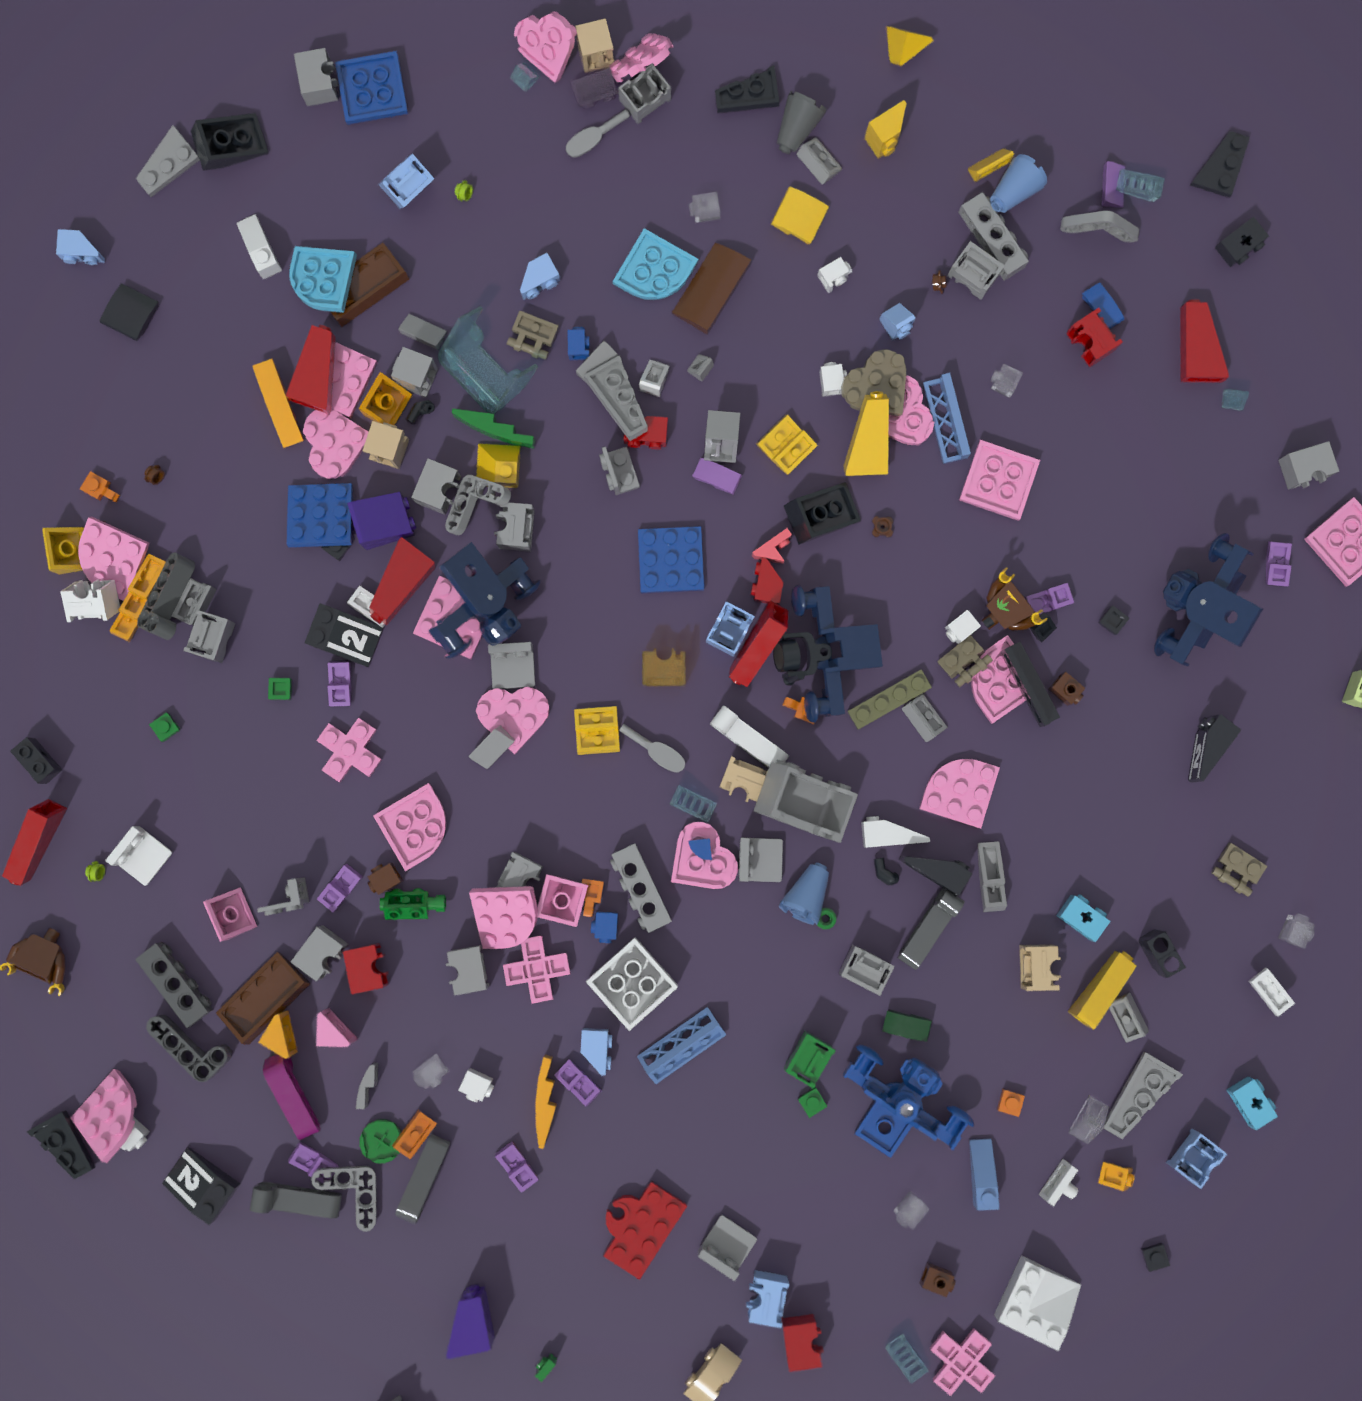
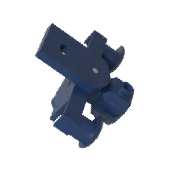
(481, 599)
(1209, 604)

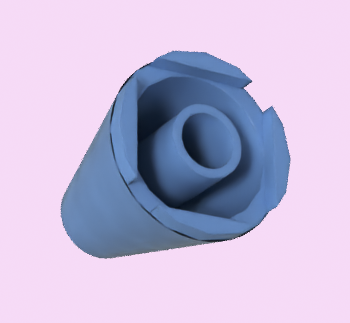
(1018, 183)
(807, 895)

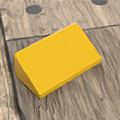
(990, 164)

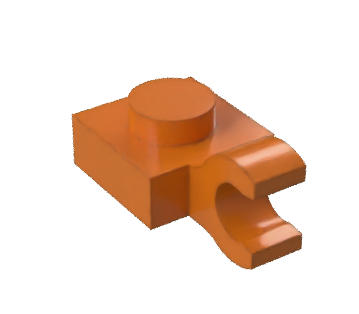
(98, 487)
(798, 707)
(593, 894)

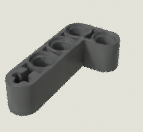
(165, 597)
(930, 928)
(185, 1043)
(422, 1179)
(295, 1199)

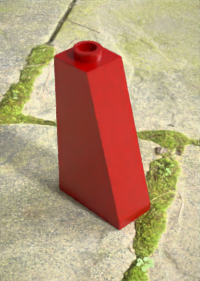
(1199, 346)
(314, 371)
(401, 579)
(759, 644)
(33, 841)

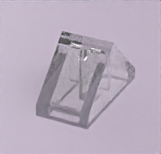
(1089, 1120)

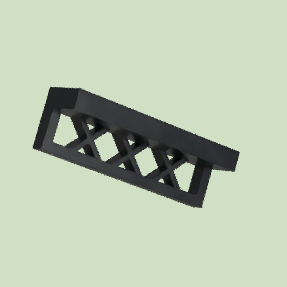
(1030, 684)

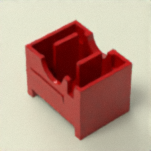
(1094, 336)
(362, 969)
(798, 1335)

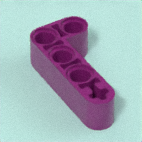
(290, 1096)

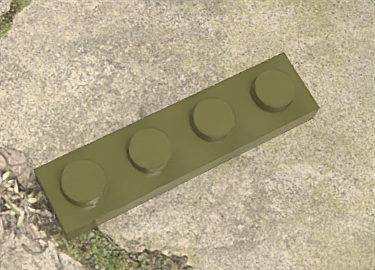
(889, 699)

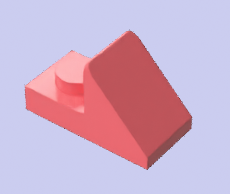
(769, 549)

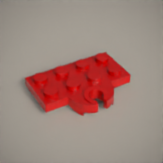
(641, 1228)

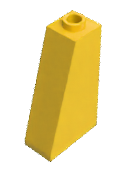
(870, 438)
(1103, 989)

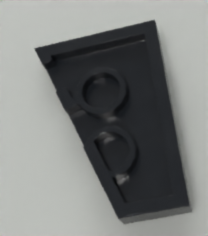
(753, 93)
(1223, 167)
(64, 1143)

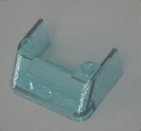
(477, 369)

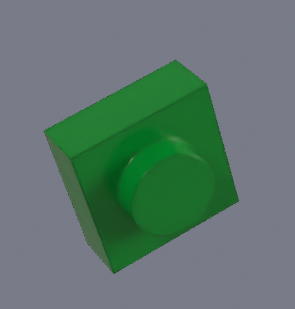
(280, 689)
(164, 727)
(812, 1102)
(544, 1366)

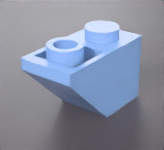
(74, 247)
(539, 276)
(897, 321)
(595, 1046)

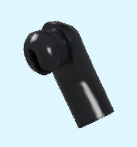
(420, 408)
(883, 874)

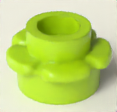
(463, 191)
(95, 871)

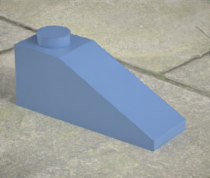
(983, 1175)

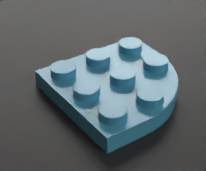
(654, 268)
(322, 277)

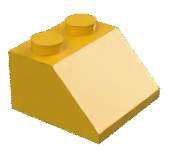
(885, 129)

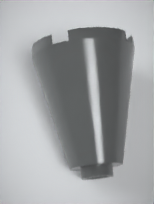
(798, 121)

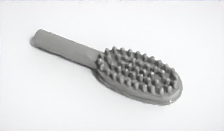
(590, 137)
(659, 752)

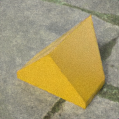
(905, 44)

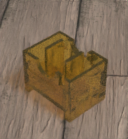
(663, 672)

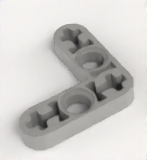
(1103, 220)
(474, 492)
(354, 1182)

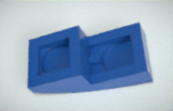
(1098, 297)

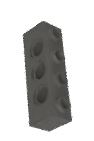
(150, 961)

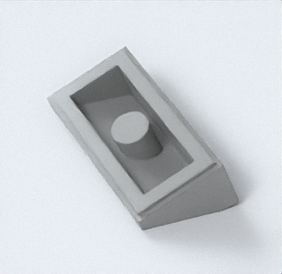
(818, 160)
(422, 331)
(599, 357)
(186, 600)
(201, 602)
(924, 718)
(492, 747)
(1128, 1018)

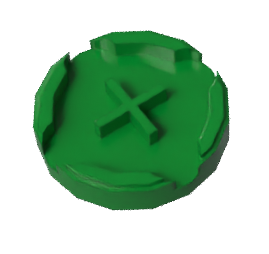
(378, 1139)

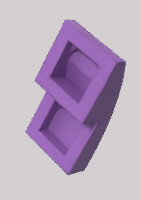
(717, 475)
(1277, 563)
(1051, 598)
(339, 683)
(339, 888)
(578, 1082)
(310, 1160)
(516, 1166)

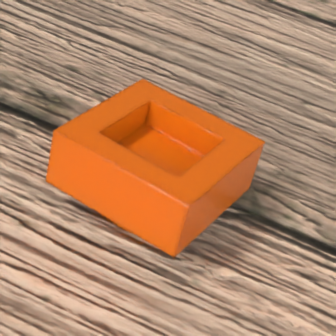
(1010, 1102)

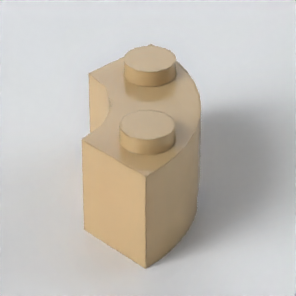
(716, 1371)

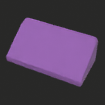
(1110, 196)

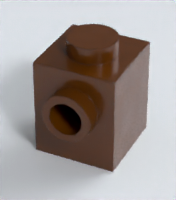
(1067, 689)
(384, 878)
(937, 1280)

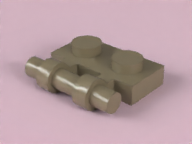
(535, 329)
(961, 657)
(1242, 864)

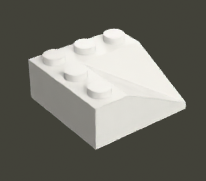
(632, 983)
(1038, 1303)

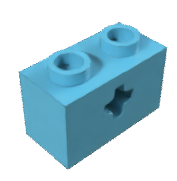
(1071, 914)
(1242, 1096)

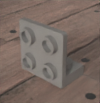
(620, 469)
(512, 665)
(760, 860)
(296, 891)
(726, 1247)

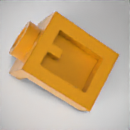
(1116, 1176)

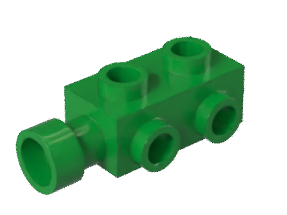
(410, 904)

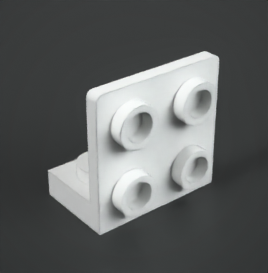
(140, 855)

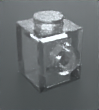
(705, 207)
(1005, 380)
(1297, 930)
(430, 1072)
(910, 1210)

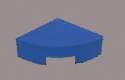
(701, 848)

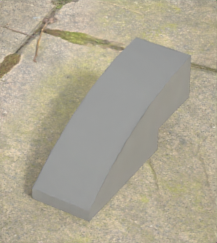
(991, 877)

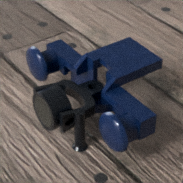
(858, 649)

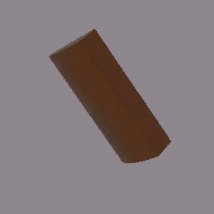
(372, 280)
(712, 287)
(262, 998)

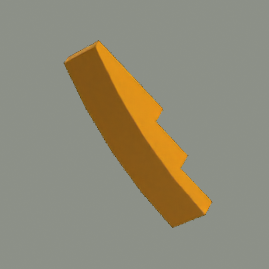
(277, 403)
(138, 593)
(544, 1108)

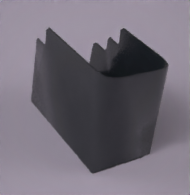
(1146, 943)

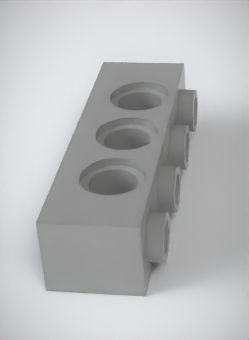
(981, 230)
(647, 921)

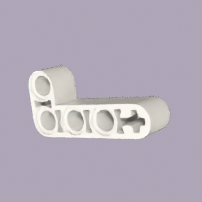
(747, 738)

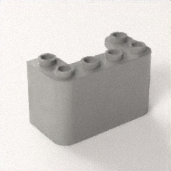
(805, 801)

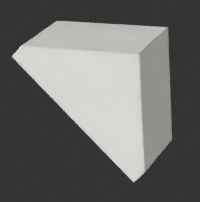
(653, 378)

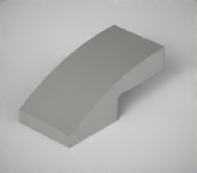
(369, 1080)

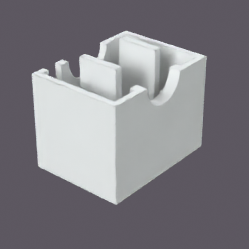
(91, 601)

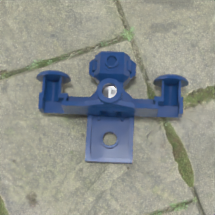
(902, 1104)

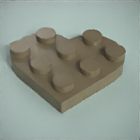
(883, 373)

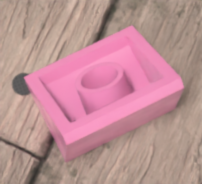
(561, 900)
(230, 914)
(332, 1031)

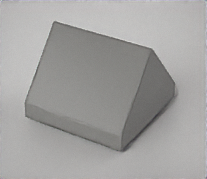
(701, 367)

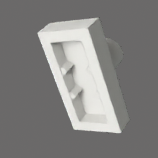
(1271, 992)
(1060, 1183)

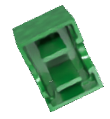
(808, 1059)

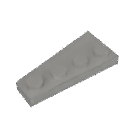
(614, 391)
(1143, 1088)

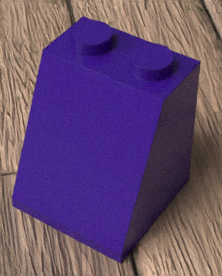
(381, 519)
(472, 1324)

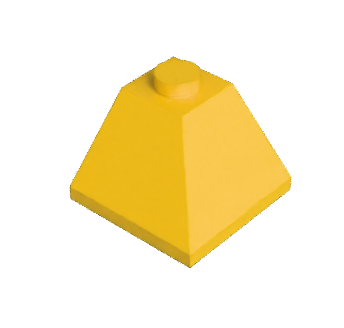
(499, 464)

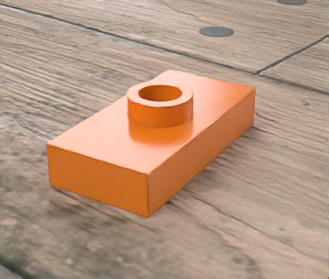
(414, 1134)

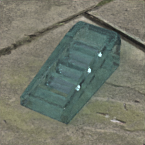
(1153, 187)
(677, 794)
(894, 1346)

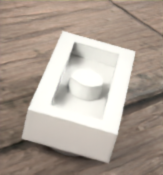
(361, 601)

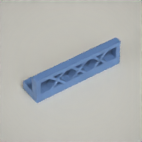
(954, 416)
(683, 1049)

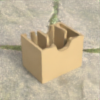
(595, 45)
(386, 444)
(744, 776)
(1035, 967)

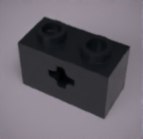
(1251, 234)
(36, 760)

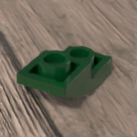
(907, 1025)

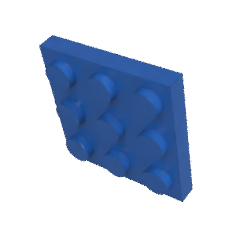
(371, 87)
(319, 515)
(670, 559)

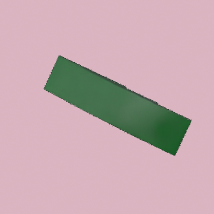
(486, 424)

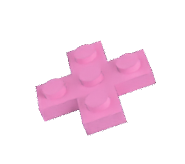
(349, 750)
(536, 969)
(962, 1361)

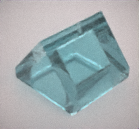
(524, 76)
(1234, 399)

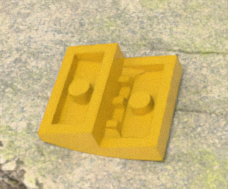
(799, 215)
(786, 444)
(597, 730)

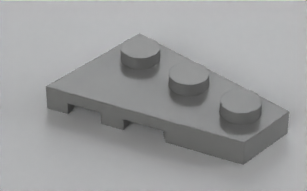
(167, 162)

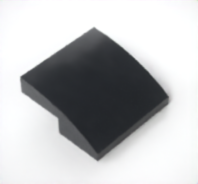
(129, 312)

